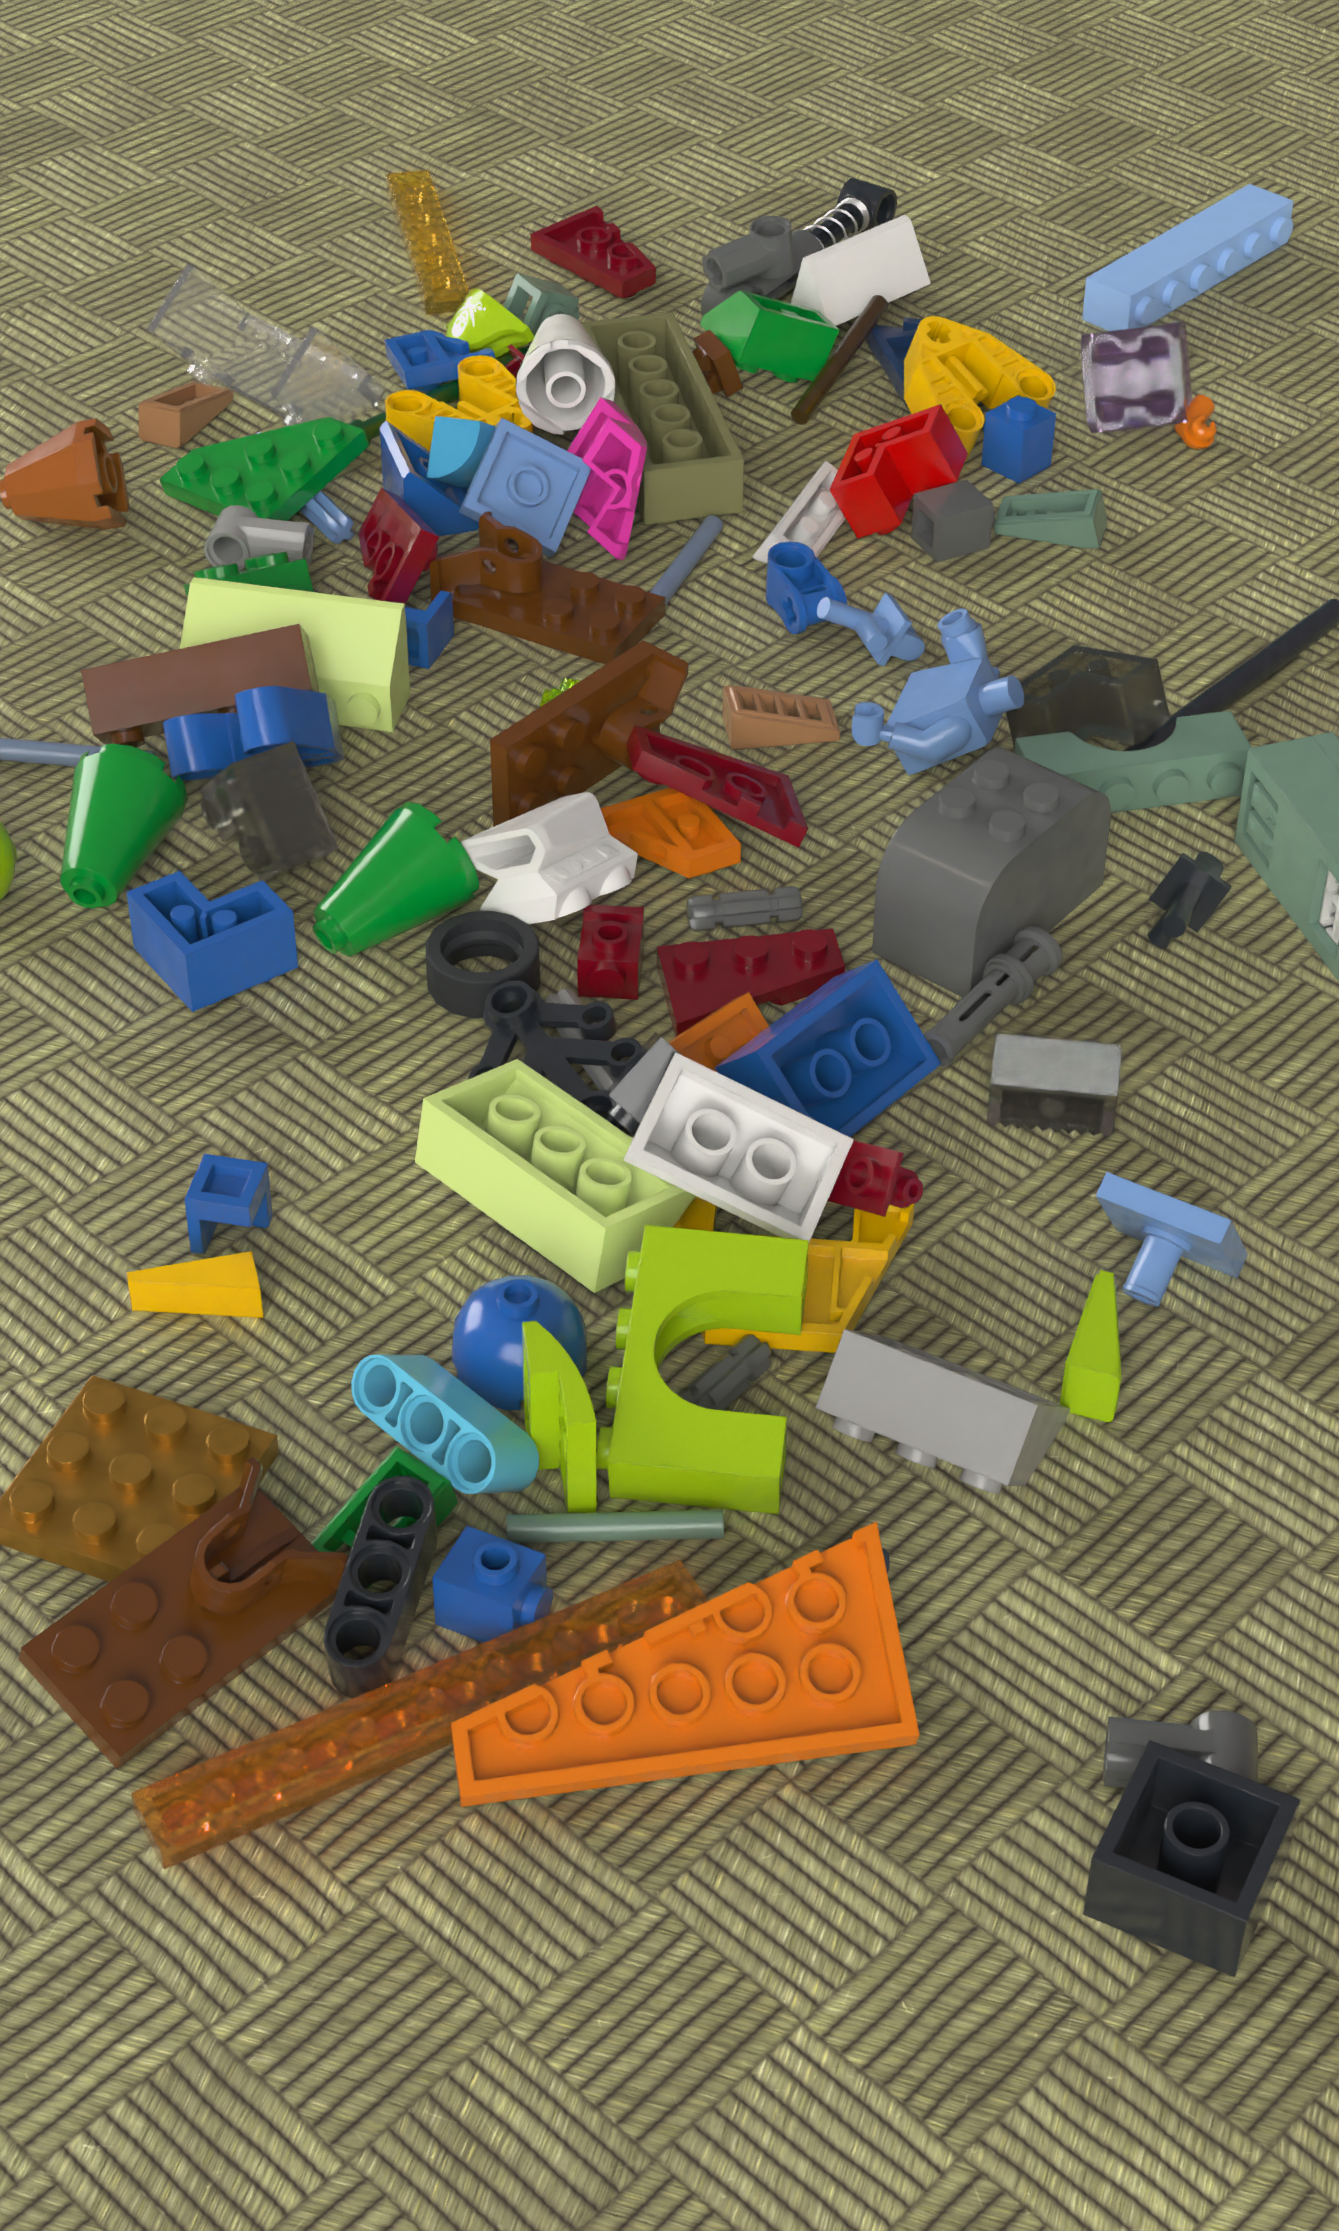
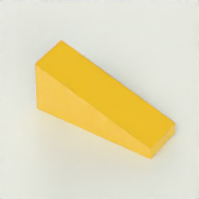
(204, 1287)

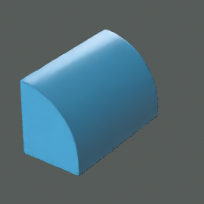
(457, 450)

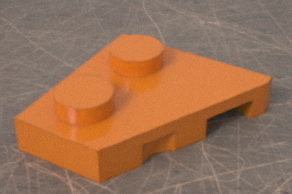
(673, 832)

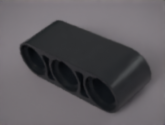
(378, 1555)

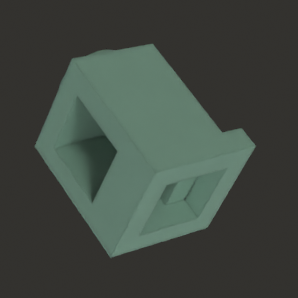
(547, 300)

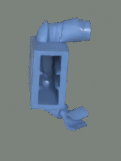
(946, 706)

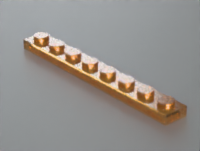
(394, 1721)

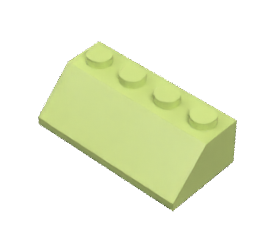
(353, 641)
(545, 1170)

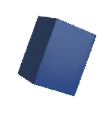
(405, 475)

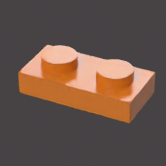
(721, 1032)

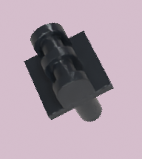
(1188, 896)

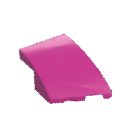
(616, 455)

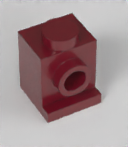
(611, 952)

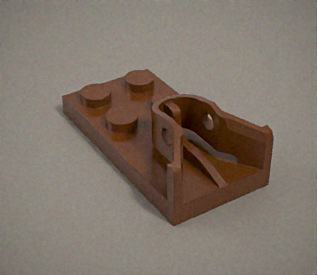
(540, 599)
(583, 731)
(183, 1621)

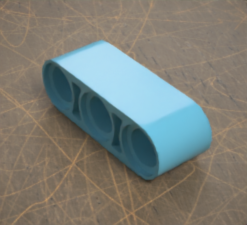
(445, 1423)

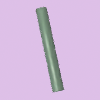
(615, 1526)

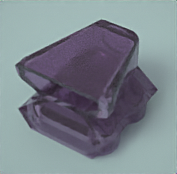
(1136, 377)

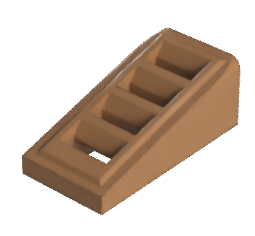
(181, 413)
(776, 718)

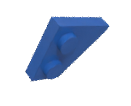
(428, 358)

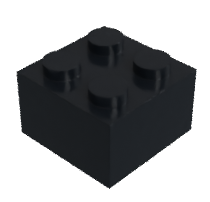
(1191, 1857)

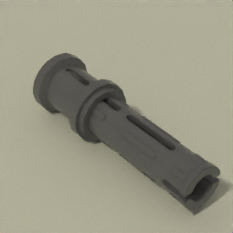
(1005, 981)

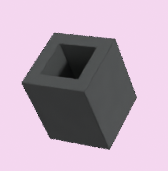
(952, 520)

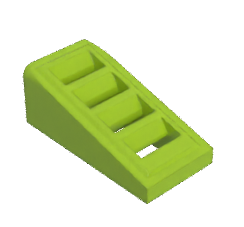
(1094, 1360)

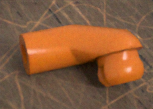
(1196, 432)

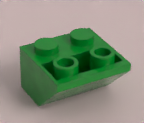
(772, 335)

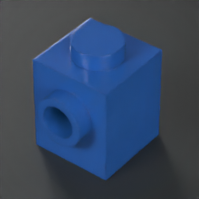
(1018, 439)
(490, 1586)

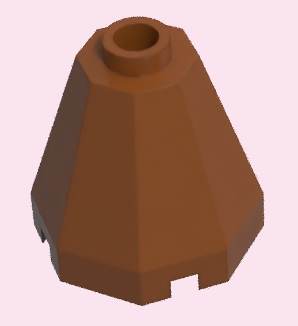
(69, 480)

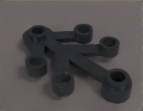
(518, 1013)

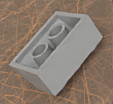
(938, 1410)

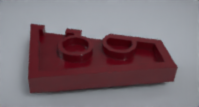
(595, 253)
(395, 547)
(720, 781)
(772, 968)

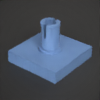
(527, 484)
(1168, 1232)

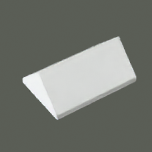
(850, 273)
(739, 1149)

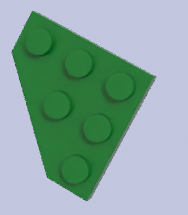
(266, 471)

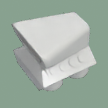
(551, 860)

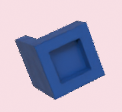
(429, 630)
(227, 1193)

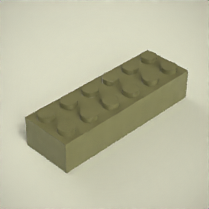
(690, 453)

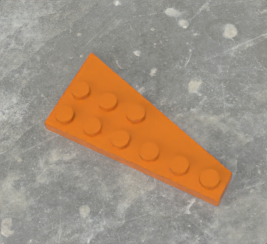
(737, 1683)

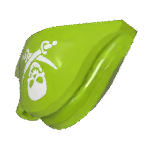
(488, 325)

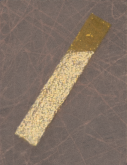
(427, 241)

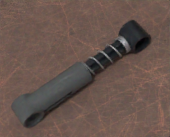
(858, 209)

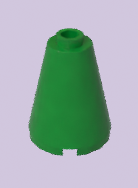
(116, 821)
(395, 884)

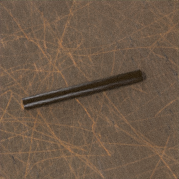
(839, 360)

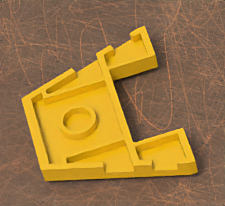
(839, 1277)

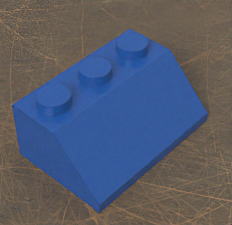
(838, 1052)

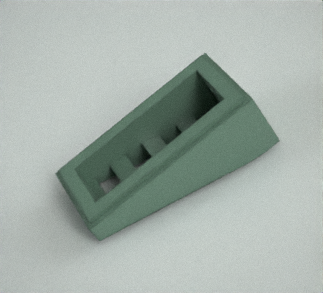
(1055, 517)

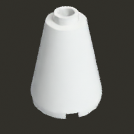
(562, 376)

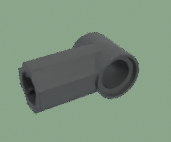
(759, 254)
(1214, 1737)

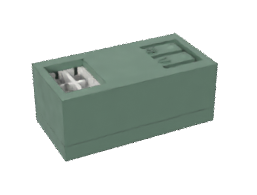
(1293, 833)

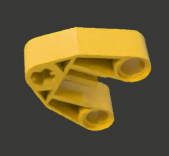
(965, 366)
(485, 395)

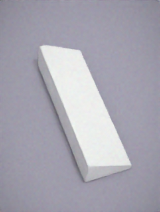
(810, 518)

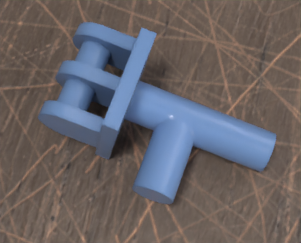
(883, 632)

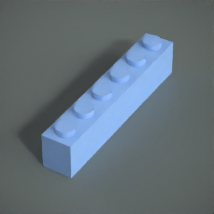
(1187, 259)

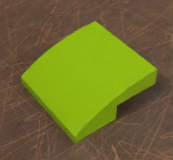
(559, 1416)

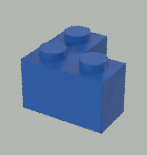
(211, 946)

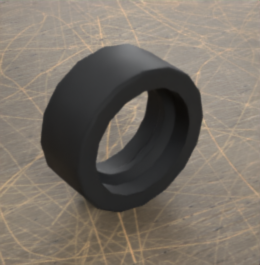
(477, 936)

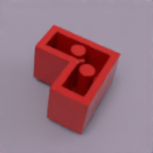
(894, 463)

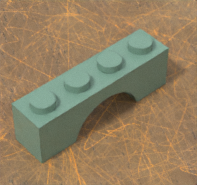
(1196, 763)

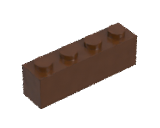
(139, 694)

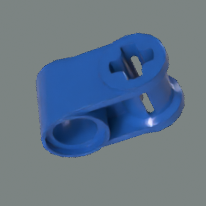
(797, 584)

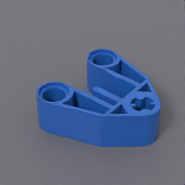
(265, 718)

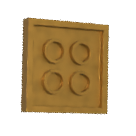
(124, 1478)

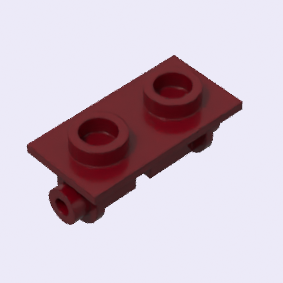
(874, 1180)

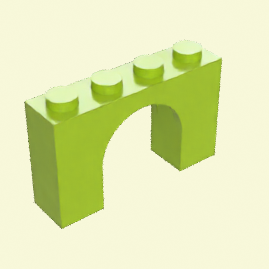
(658, 1441)

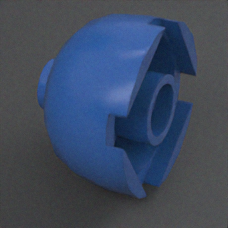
(489, 1334)

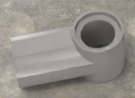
(256, 538)

